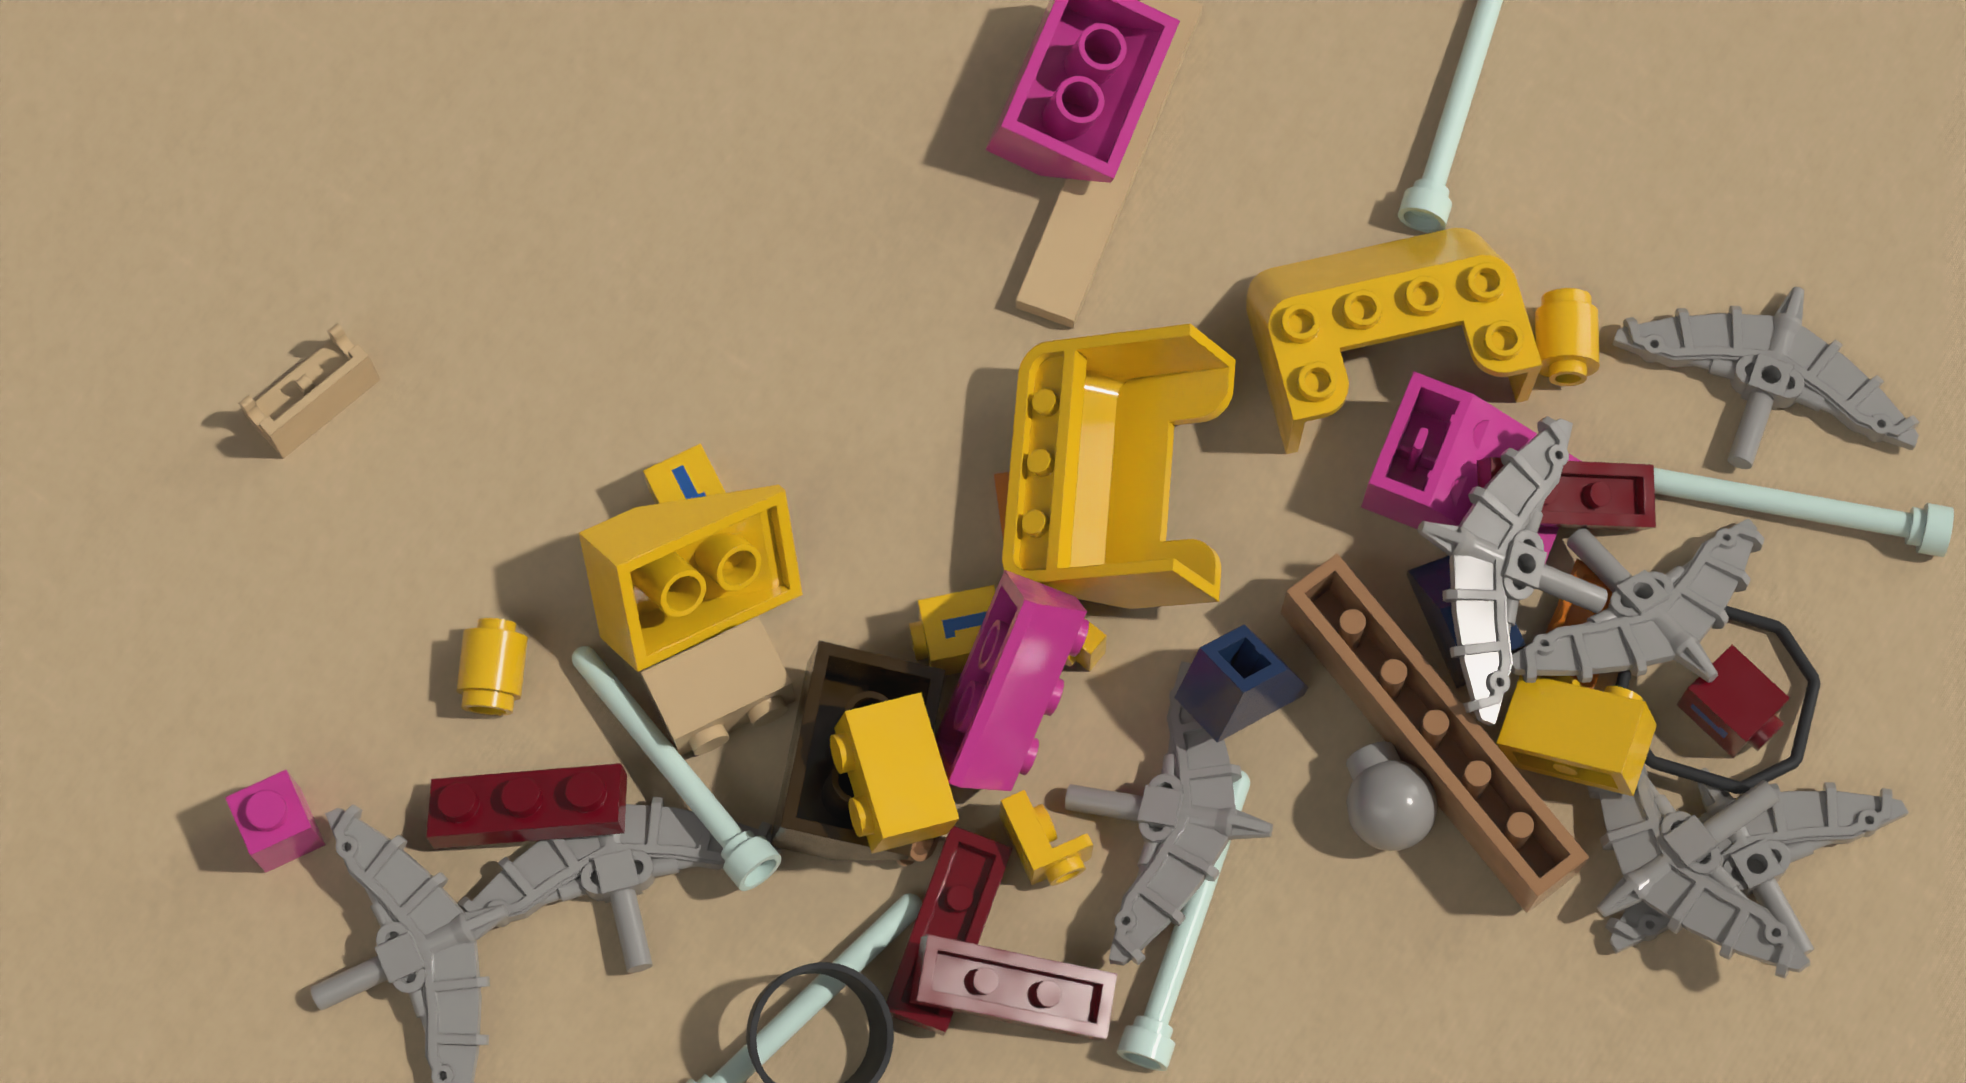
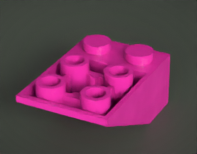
(1434, 454)

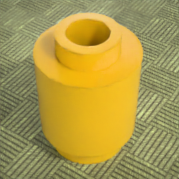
(1567, 336)
(491, 667)

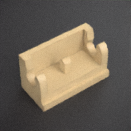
(311, 393)

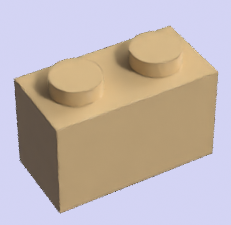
(720, 688)

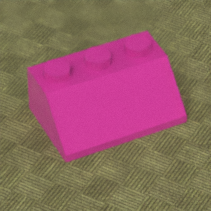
(1083, 88)
(1009, 683)

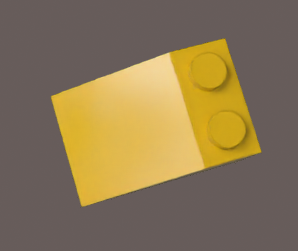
(689, 570)

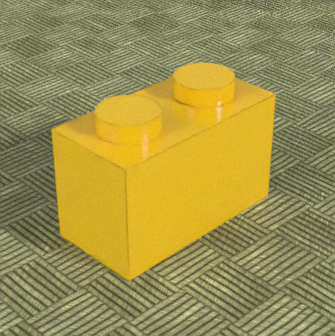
(1578, 732)
(893, 773)

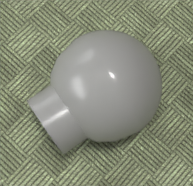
(1389, 799)

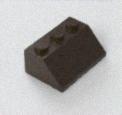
(813, 794)

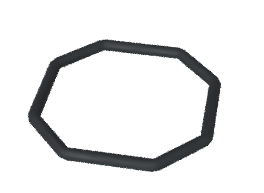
(1803, 726)

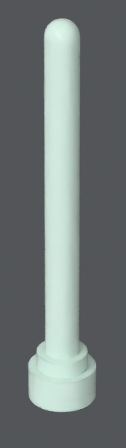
(1428, 202)
(1923, 527)
(746, 856)
(819, 991)
(1149, 1038)

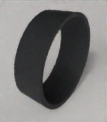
(878, 1014)

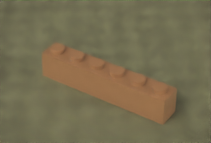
(1433, 732)

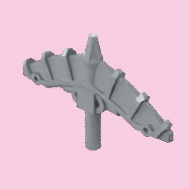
(1771, 366)
(1502, 561)
(1649, 614)
(1184, 827)
(1766, 847)
(608, 870)
(1678, 871)
(421, 948)

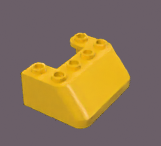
(1376, 295)
(1098, 465)

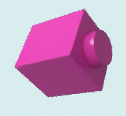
(275, 821)

